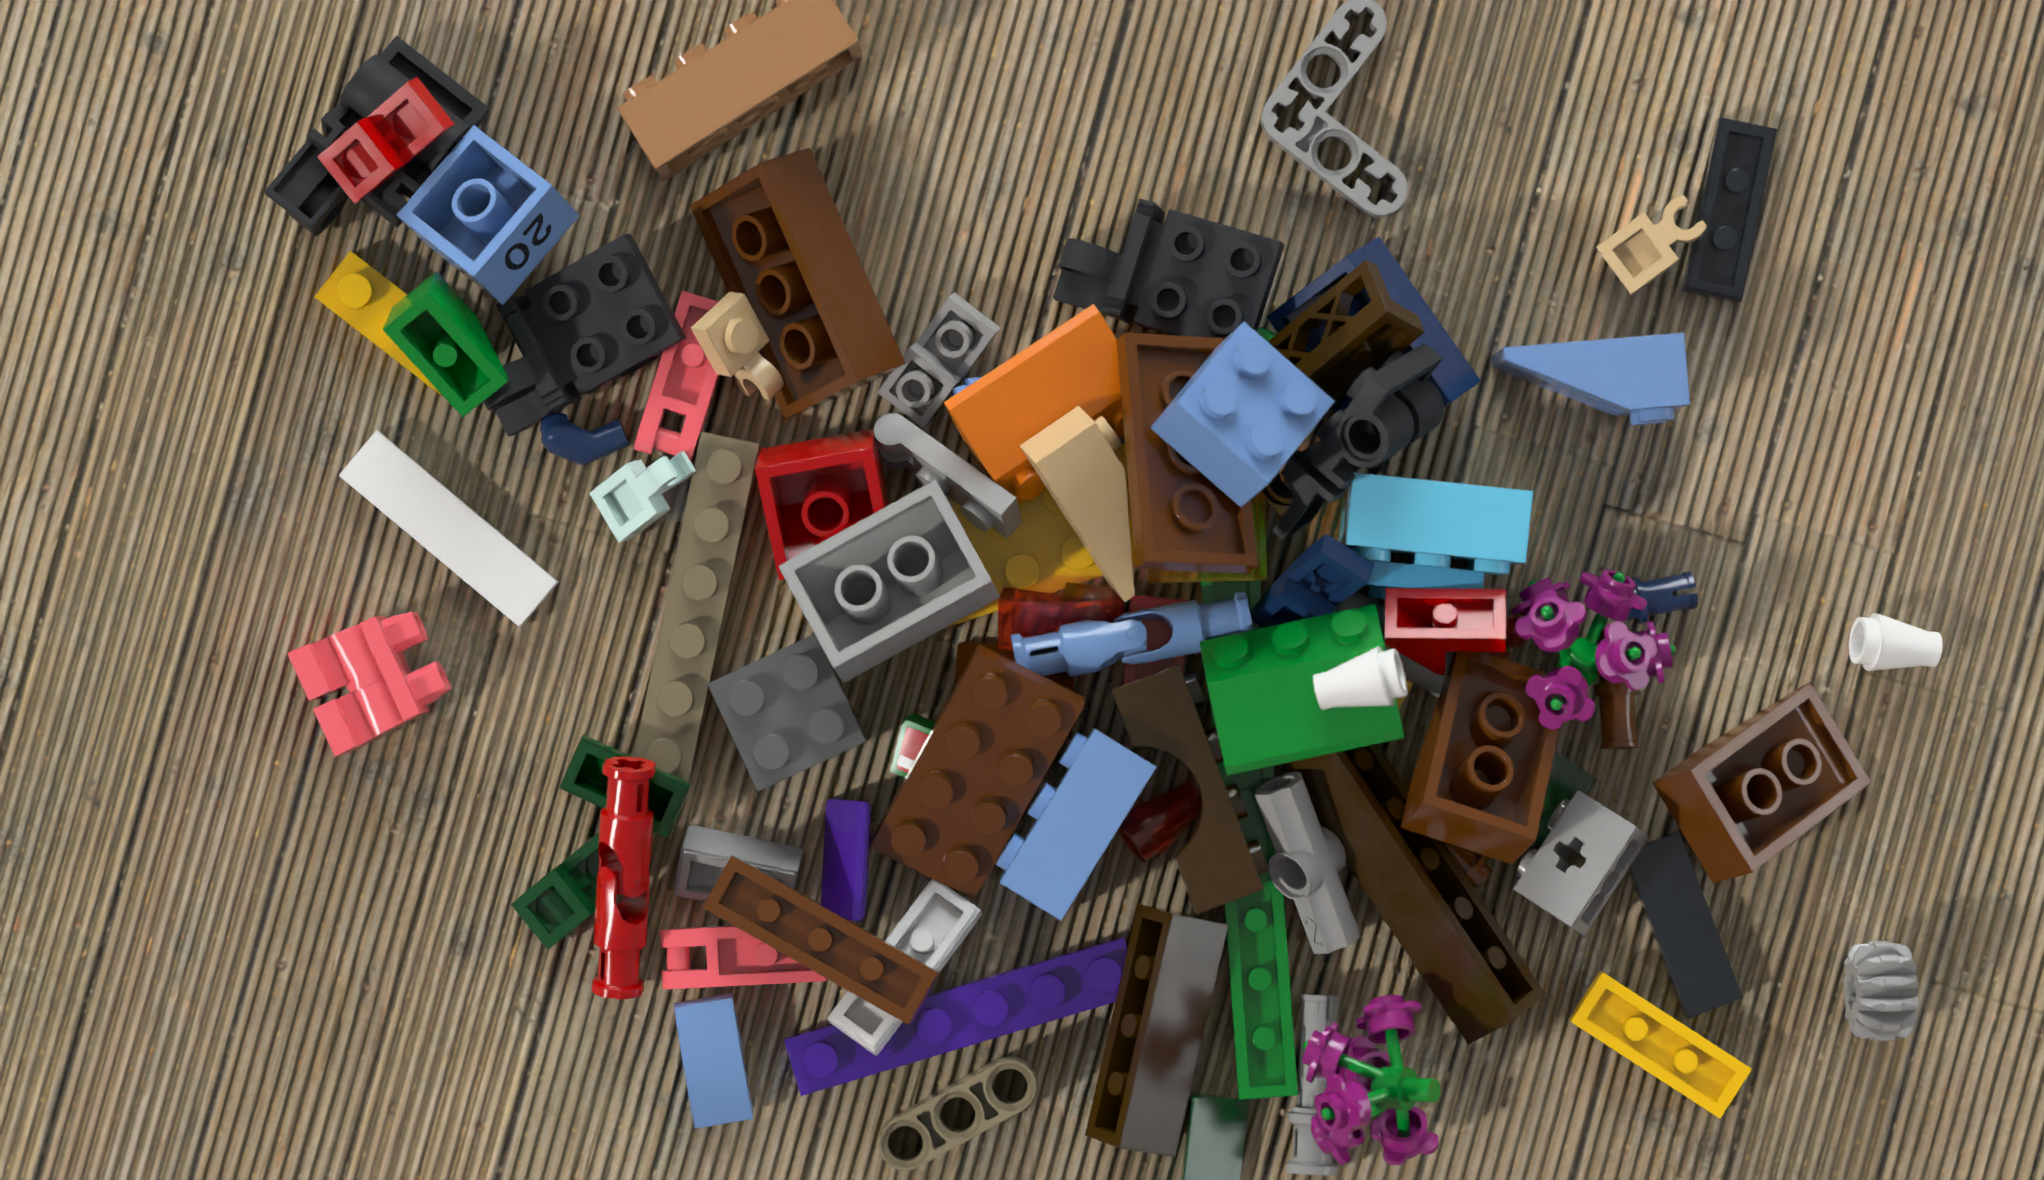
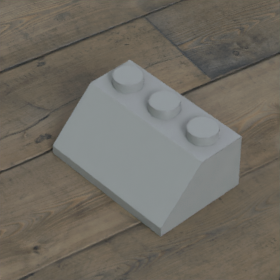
(889, 581)

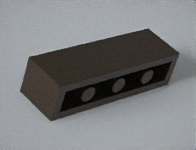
(1156, 1030)

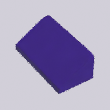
(846, 857)

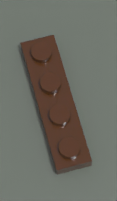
(821, 940)

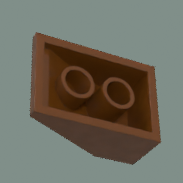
(1482, 760)
(1762, 784)

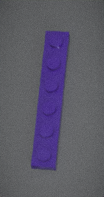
(966, 1016)

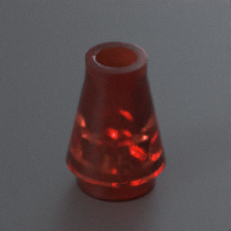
(1160, 821)

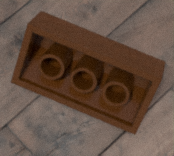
(795, 263)

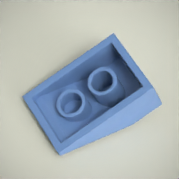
(1613, 375)

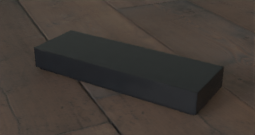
(1730, 209)
(1683, 926)

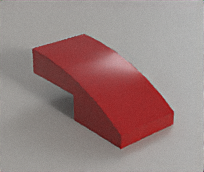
(385, 140)

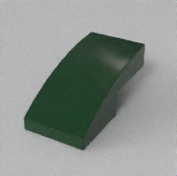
(562, 896)

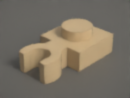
(1643, 250)

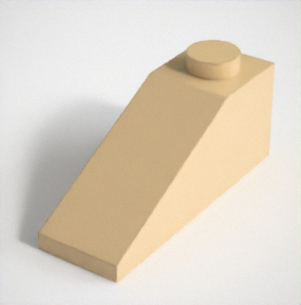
(1090, 488)

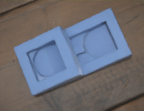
(713, 1060)

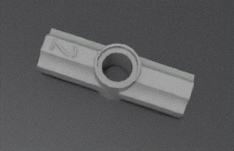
(1307, 862)

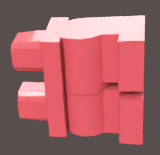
(377, 676)

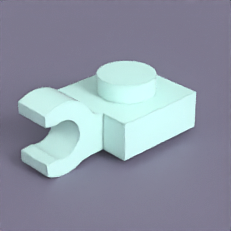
(633, 494)

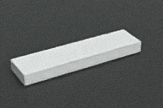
(448, 528)

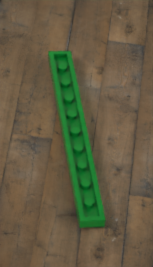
(1257, 937)

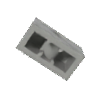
(1573, 892)

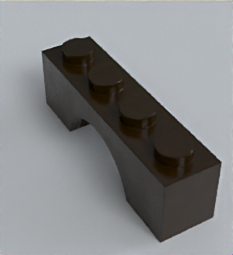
(1216, 859)

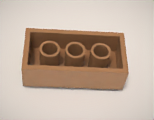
(737, 81)

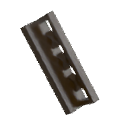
(1348, 342)

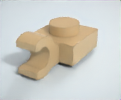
(731, 342)

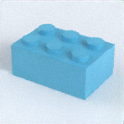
(1436, 522)

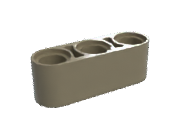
(936, 1133)

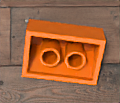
(1034, 390)

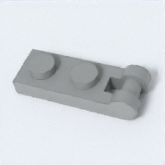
(981, 498)

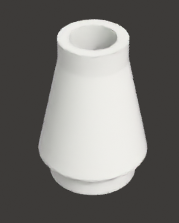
(1891, 644)
(1363, 681)

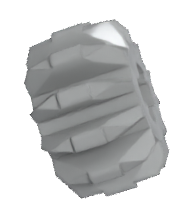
(1880, 991)

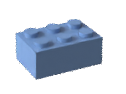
(1073, 822)

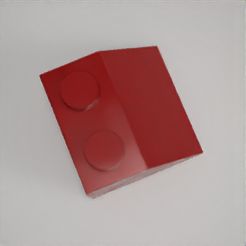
(818, 489)

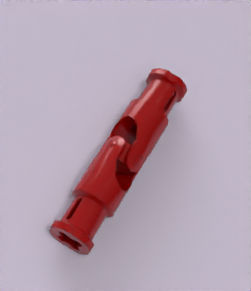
(623, 870)

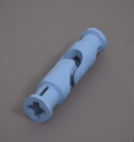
(1093, 645)

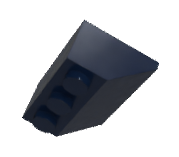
(1453, 373)

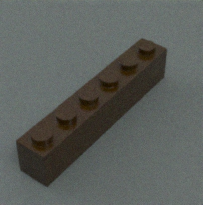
(1420, 891)

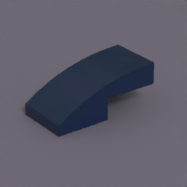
(1313, 584)

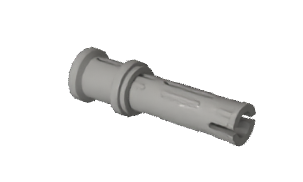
(1307, 1157)

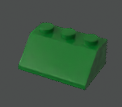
(1267, 693)

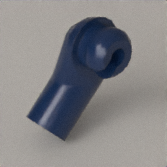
(578, 444)

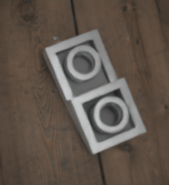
(939, 360)

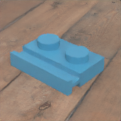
(1418, 576)

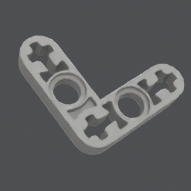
(1320, 126)

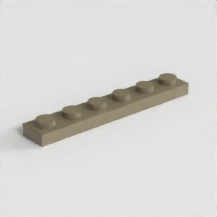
(696, 603)

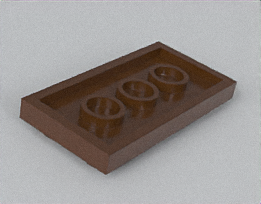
(1175, 510)
(977, 771)

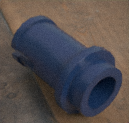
(1660, 598)

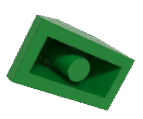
(446, 344)

